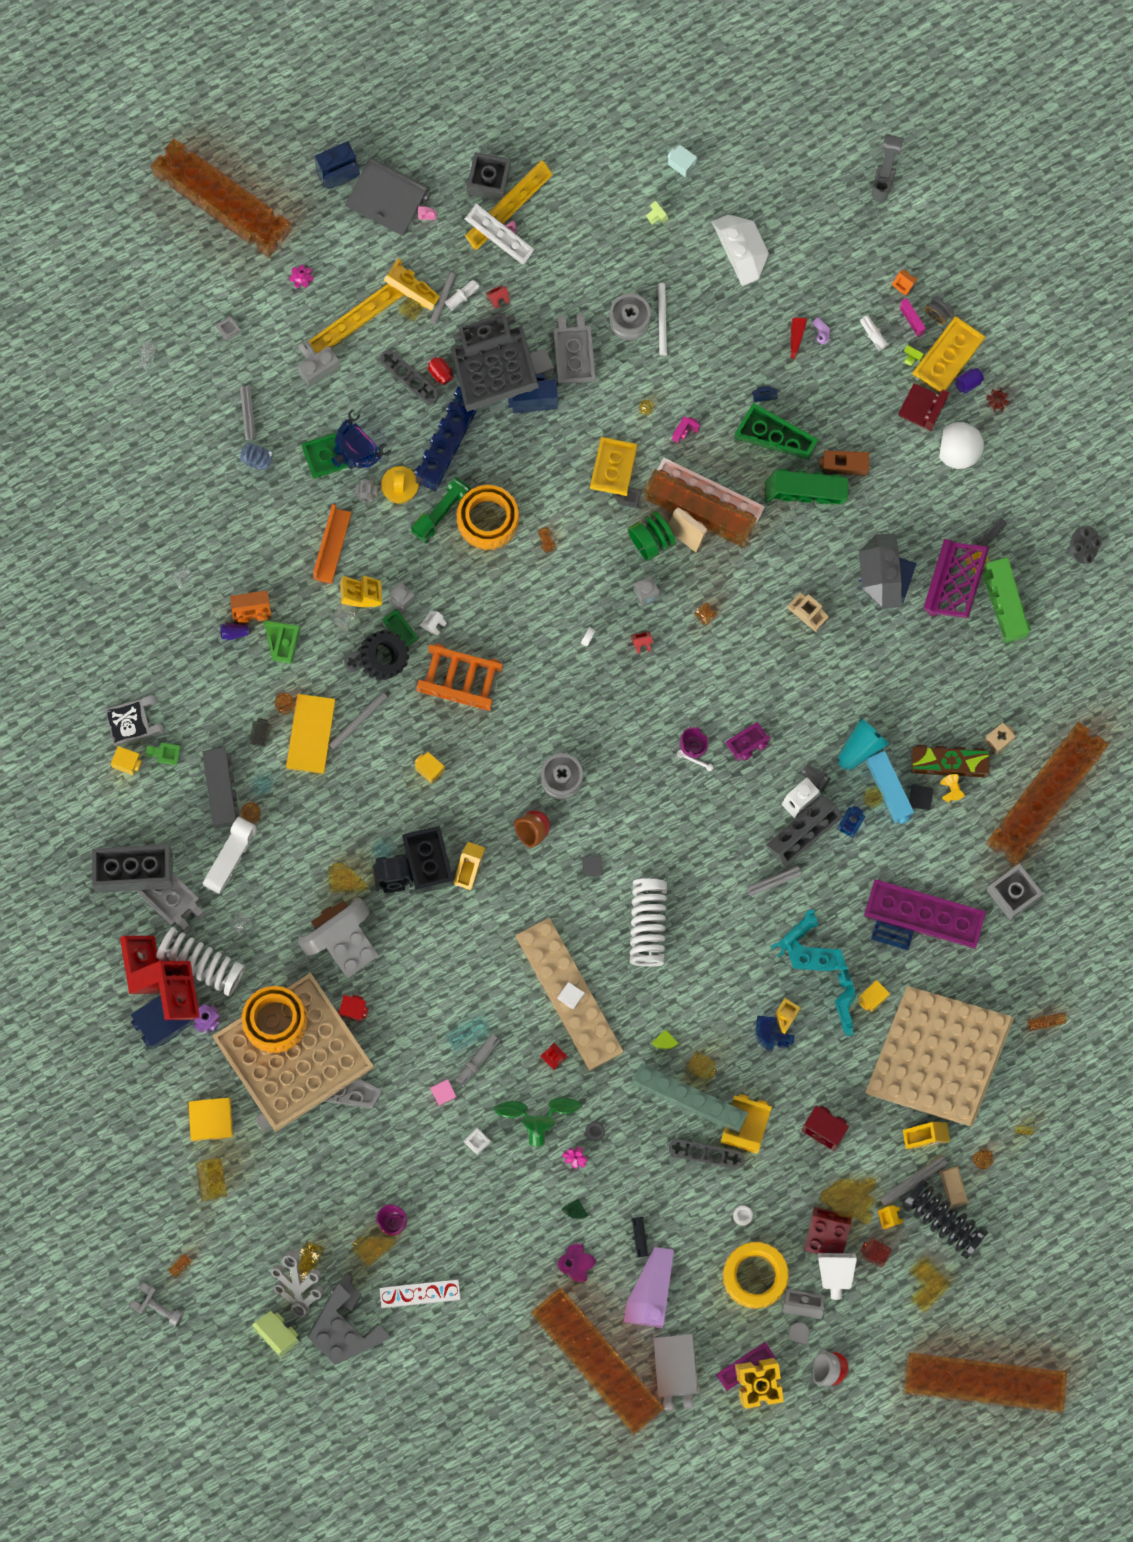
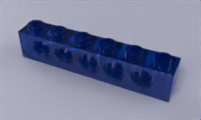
(432, 478)

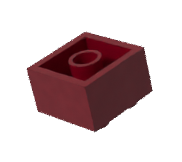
(825, 1127)

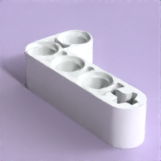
(230, 855)

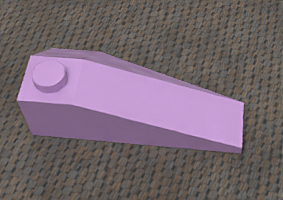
(649, 1296)

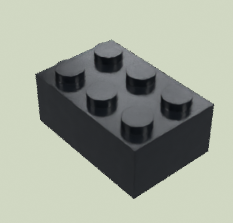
(428, 860)

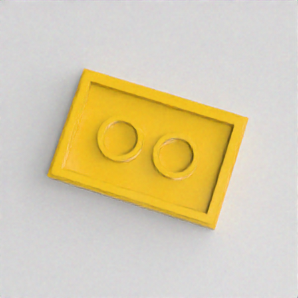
(613, 466)

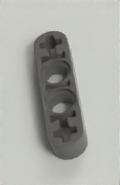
(409, 377)
(706, 1152)

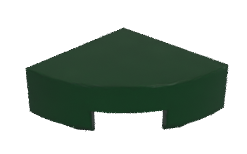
(575, 1210)

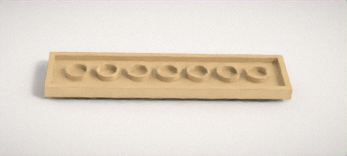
(554, 970)

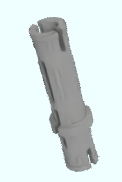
(477, 1060)

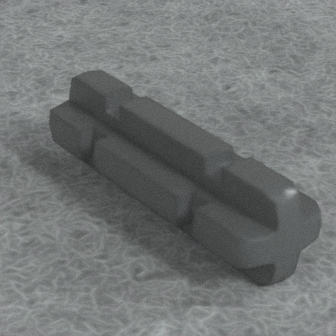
(992, 532)

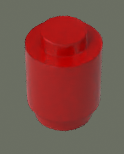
(440, 370)

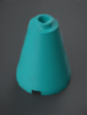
(860, 745)

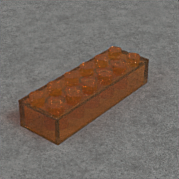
(716, 515)

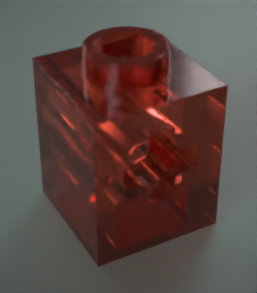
(875, 1252)

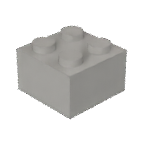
(1014, 892)

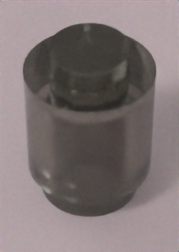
(260, 732)

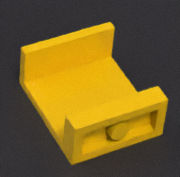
(754, 1126)

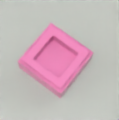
(443, 1092)

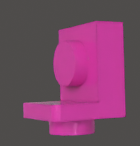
(682, 431)

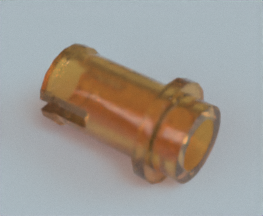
(546, 540)
(180, 1265)

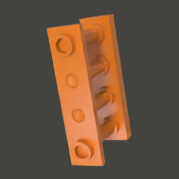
(464, 695)

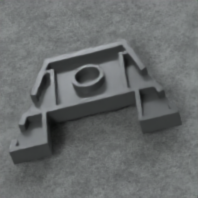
(337, 1336)

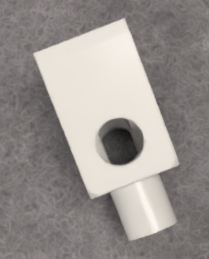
(801, 797)
(837, 1272)

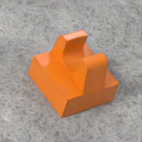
(904, 282)

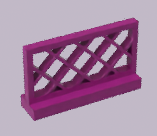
(941, 579)

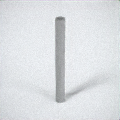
(357, 721)

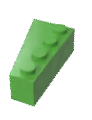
(1006, 600)

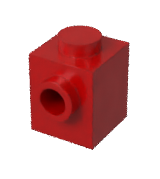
(353, 1008)

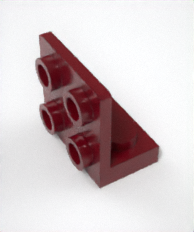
(923, 406)
(827, 1232)

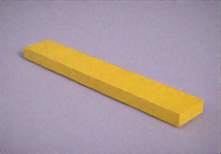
(513, 200)
(355, 318)

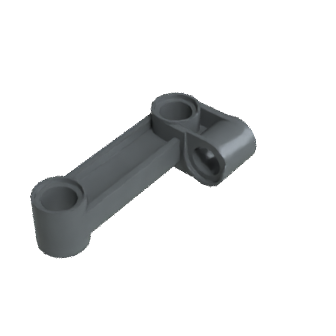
(885, 173)

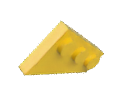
(406, 282)

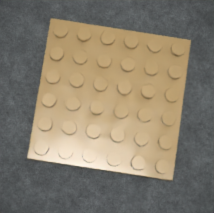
(939, 1056)
(306, 1075)

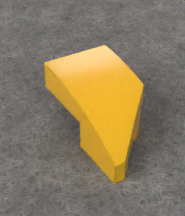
(786, 1014)

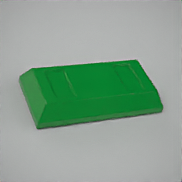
(397, 623)

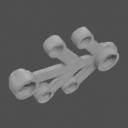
(299, 1306)

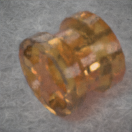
(705, 614)
(282, 700)
(249, 810)

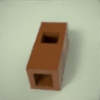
(845, 463)

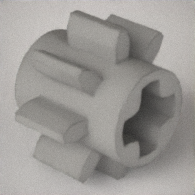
(366, 491)

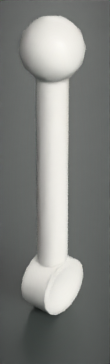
(709, 767)

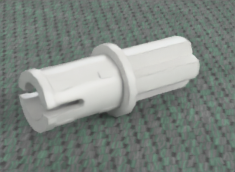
(461, 295)
(874, 333)

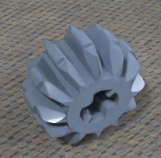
(256, 456)

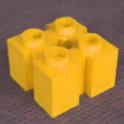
(769, 1389)

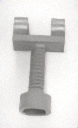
(174, 1317)

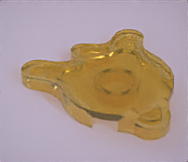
(850, 1198)

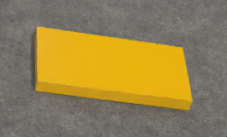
(948, 355)
(310, 733)

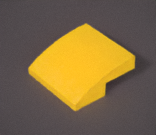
(361, 593)
(210, 1119)

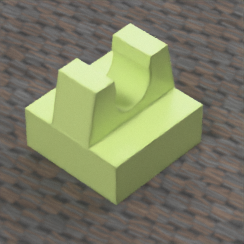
(656, 214)

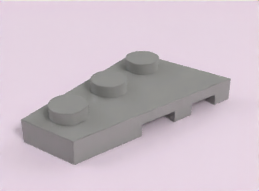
(357, 1094)

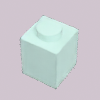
(681, 160)

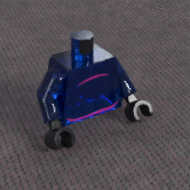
(355, 447)

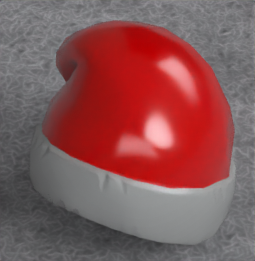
(830, 1368)

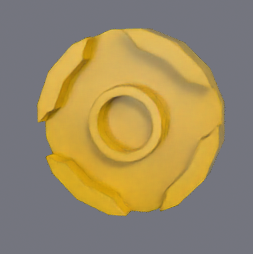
(399, 484)

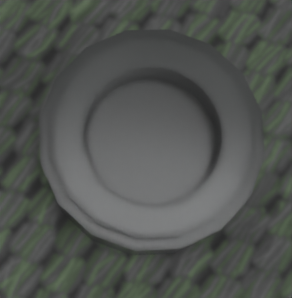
(595, 1131)

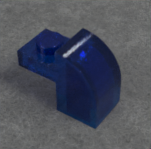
(766, 1034)

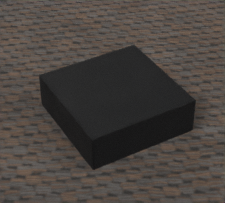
(921, 797)

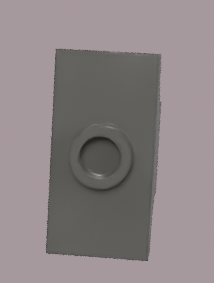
(351, 1303)

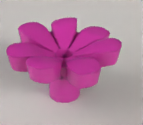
(301, 276)
(575, 1157)

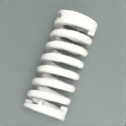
(647, 885)
(228, 984)

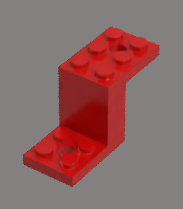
(160, 977)

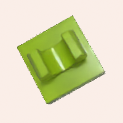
(913, 354)

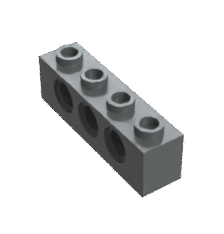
(804, 830)

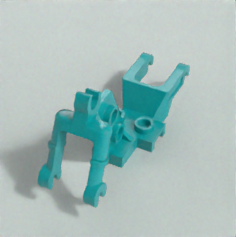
(820, 960)

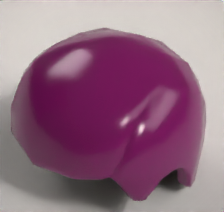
(690, 736)
(387, 1214)

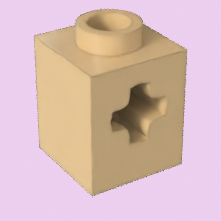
(998, 745)

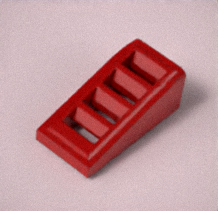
(797, 330)

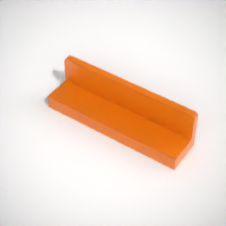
(331, 545)

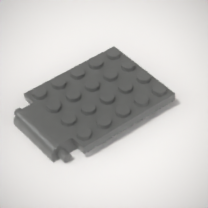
(493, 361)

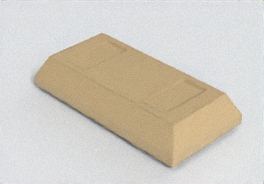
(953, 1186)

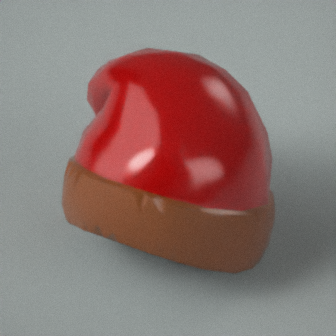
(532, 828)

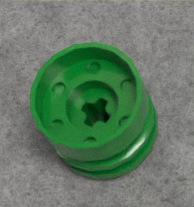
(654, 534)

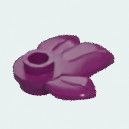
(579, 1262)

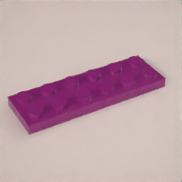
(925, 914)

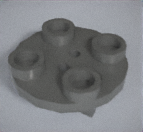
(1084, 544)

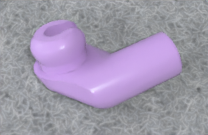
(824, 331)

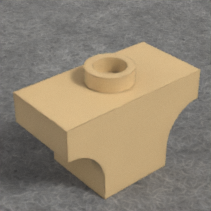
(808, 611)

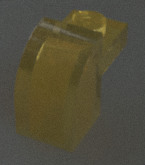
(309, 1258)

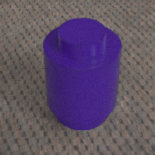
(969, 380)

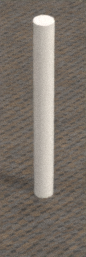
(662, 319)

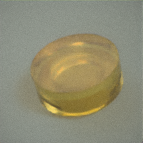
(872, 797)
(1024, 1130)

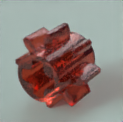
(997, 405)

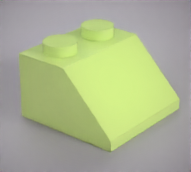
(275, 1333)

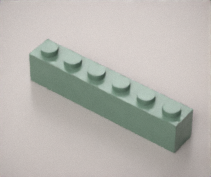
(690, 1098)

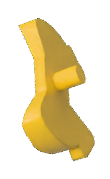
(956, 793)

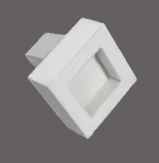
(431, 621)

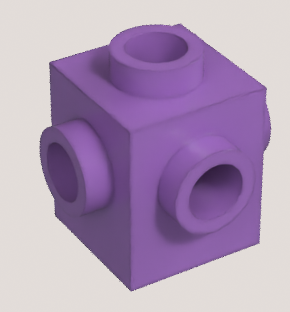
(211, 1023)

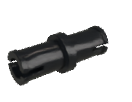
(640, 1237)

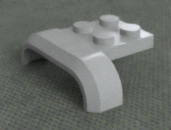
(342, 939)

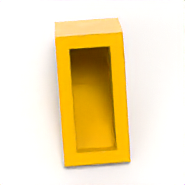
(469, 865)
(926, 1135)

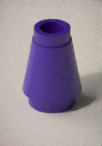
(233, 631)

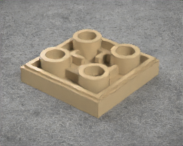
(687, 529)

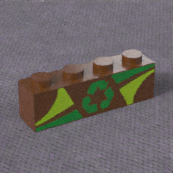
(950, 761)

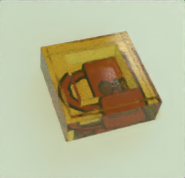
(410, 309)

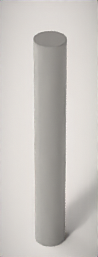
(443, 297)

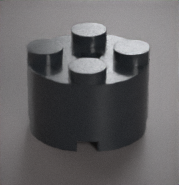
(392, 874)

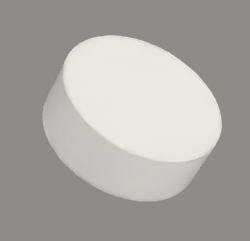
(588, 636)
(742, 1215)

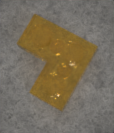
(933, 1284)

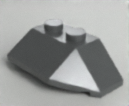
(881, 570)

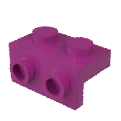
(747, 742)

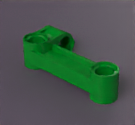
(426, 524)

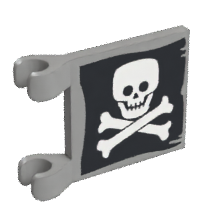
(129, 721)

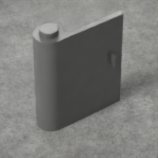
(387, 196)

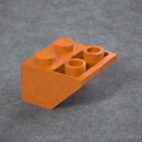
(250, 607)

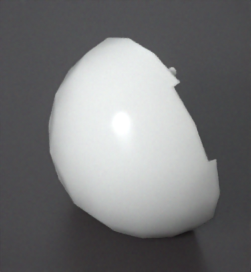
(961, 445)

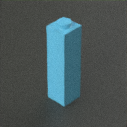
(890, 788)

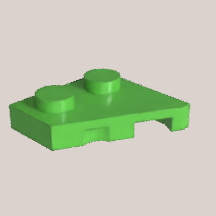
(282, 640)

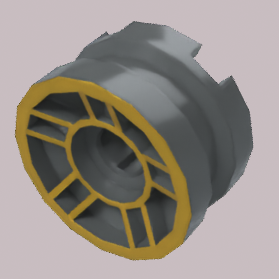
(939, 310)

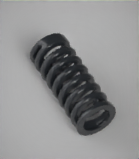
(946, 1220)

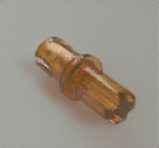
(1046, 1021)

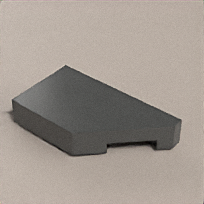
(631, 500)

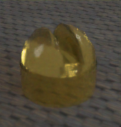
(643, 409)

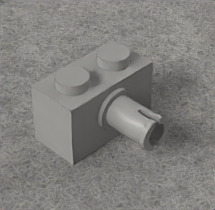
(317, 364)

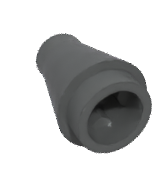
(817, 777)

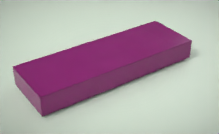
(728, 1375)

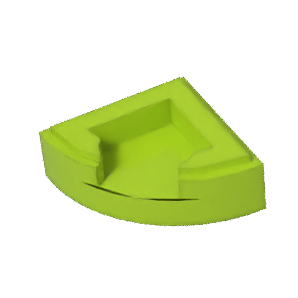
(665, 1041)

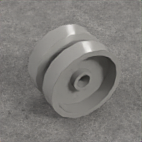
(629, 316)
(565, 766)

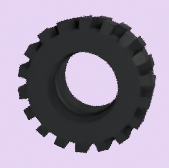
(396, 648)

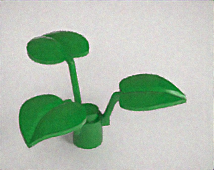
(537, 1125)

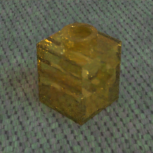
(701, 1066)

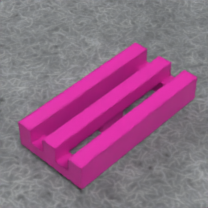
(912, 317)

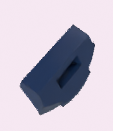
(757, 397)

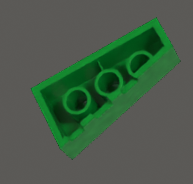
(774, 433)
(806, 487)

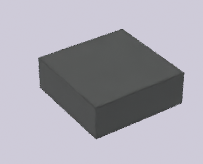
(592, 866)

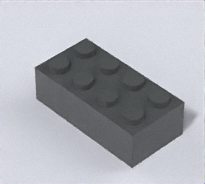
(132, 868)

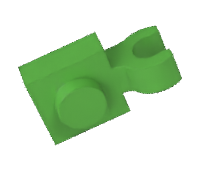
(166, 753)

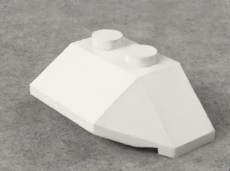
(742, 246)

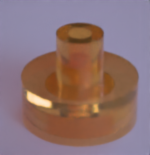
(983, 1159)

